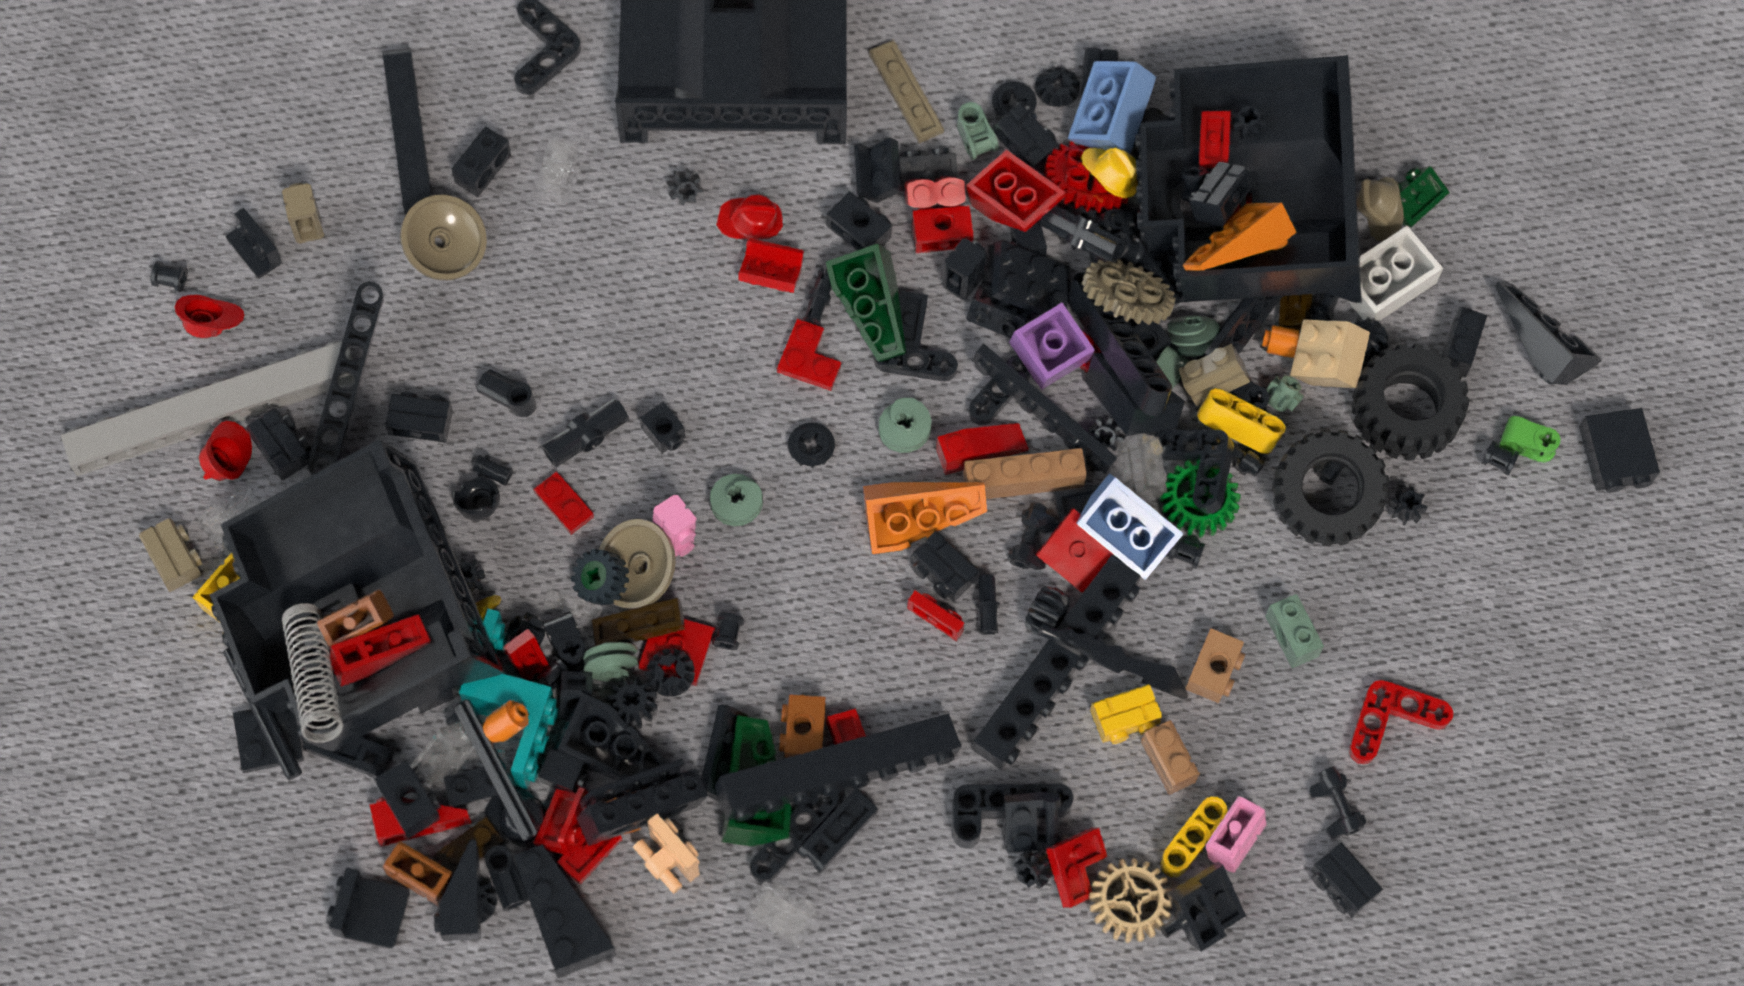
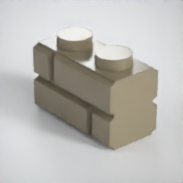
(302, 212)
(1218, 370)
(170, 555)

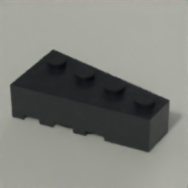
(563, 919)

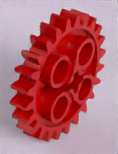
(1068, 173)

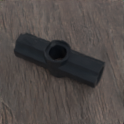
(1083, 233)
(585, 432)

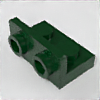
(1420, 193)

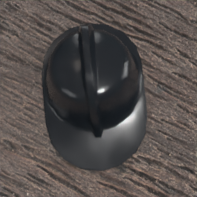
(502, 822)

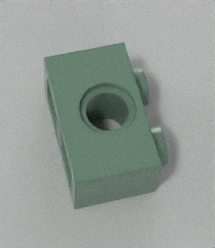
(1294, 631)

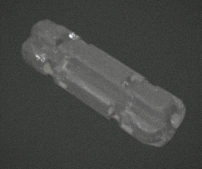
(570, 603)

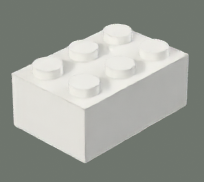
(1394, 274)

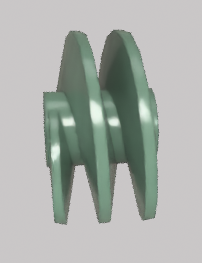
(1193, 334)
(911, 413)
(736, 513)
(610, 660)

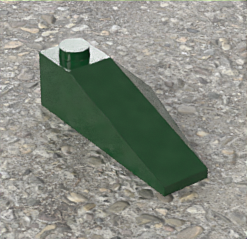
(870, 294)
(751, 748)

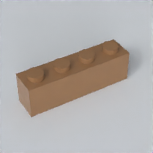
(1028, 473)

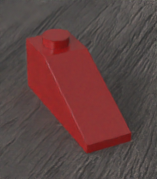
(979, 444)
(377, 649)
(390, 832)

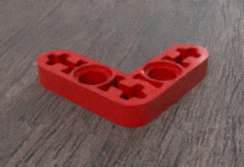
(1393, 706)

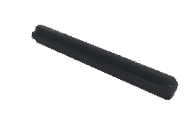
(271, 731)
(496, 770)

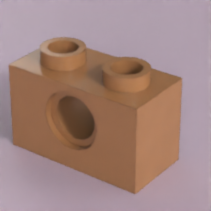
(1220, 649)

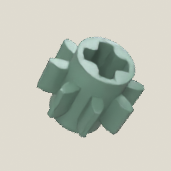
(1284, 393)

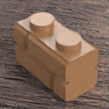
(1169, 757)

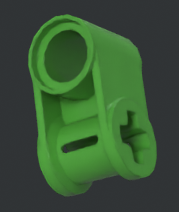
(1528, 438)

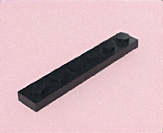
(1035, 402)

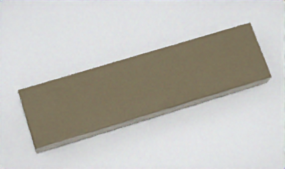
(906, 91)

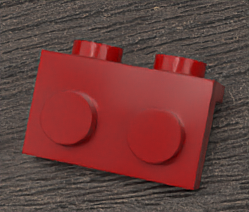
(771, 265)
(560, 827)

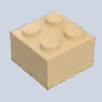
(1330, 353)

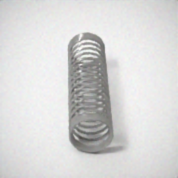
(304, 720)

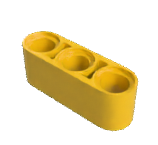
(1241, 421)
(1183, 847)

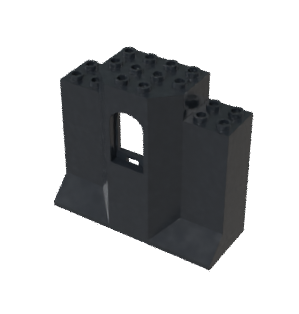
(732, 68)
(1297, 161)
(329, 544)

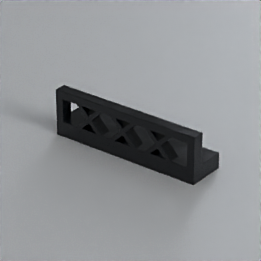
(1243, 323)

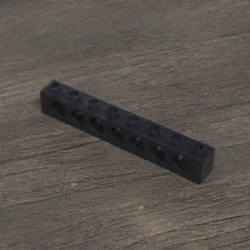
(1000, 751)

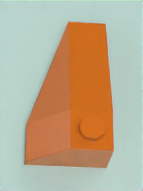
(1246, 233)
(914, 510)

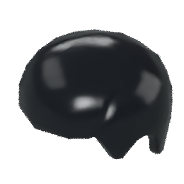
(480, 491)

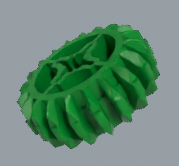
(1179, 507)

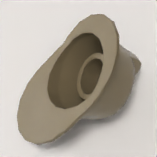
(1381, 206)

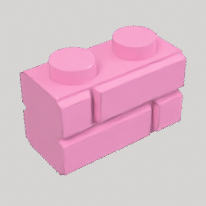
(677, 523)
(1236, 834)

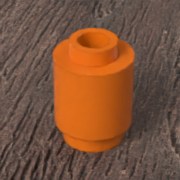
(1281, 341)
(505, 721)

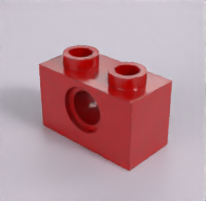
(930, 238)

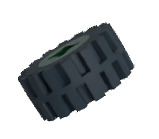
(611, 577)

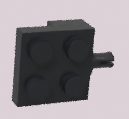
(1204, 907)

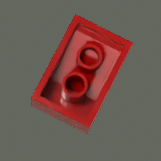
(1013, 192)

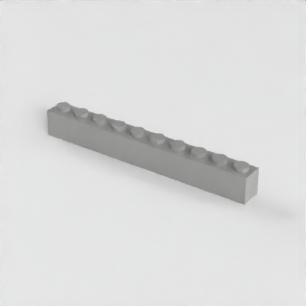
(203, 409)

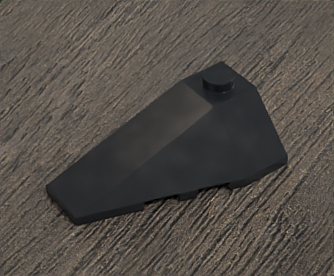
(1549, 349)

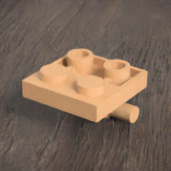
(672, 854)

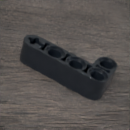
(983, 809)

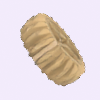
(1118, 902)

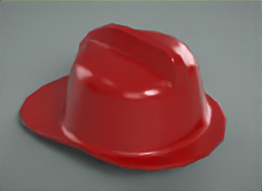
(750, 218)
(207, 316)
(226, 452)

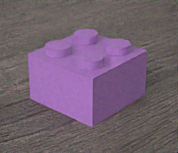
(1051, 346)

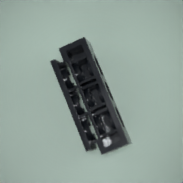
(632, 811)

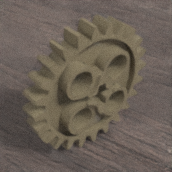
(1128, 291)

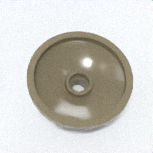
(455, 225)
(638, 544)

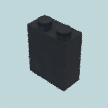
(1619, 450)

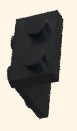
(367, 910)

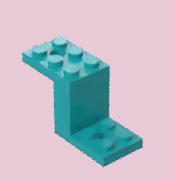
(538, 699)

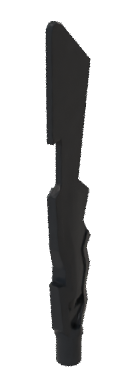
(1113, 658)

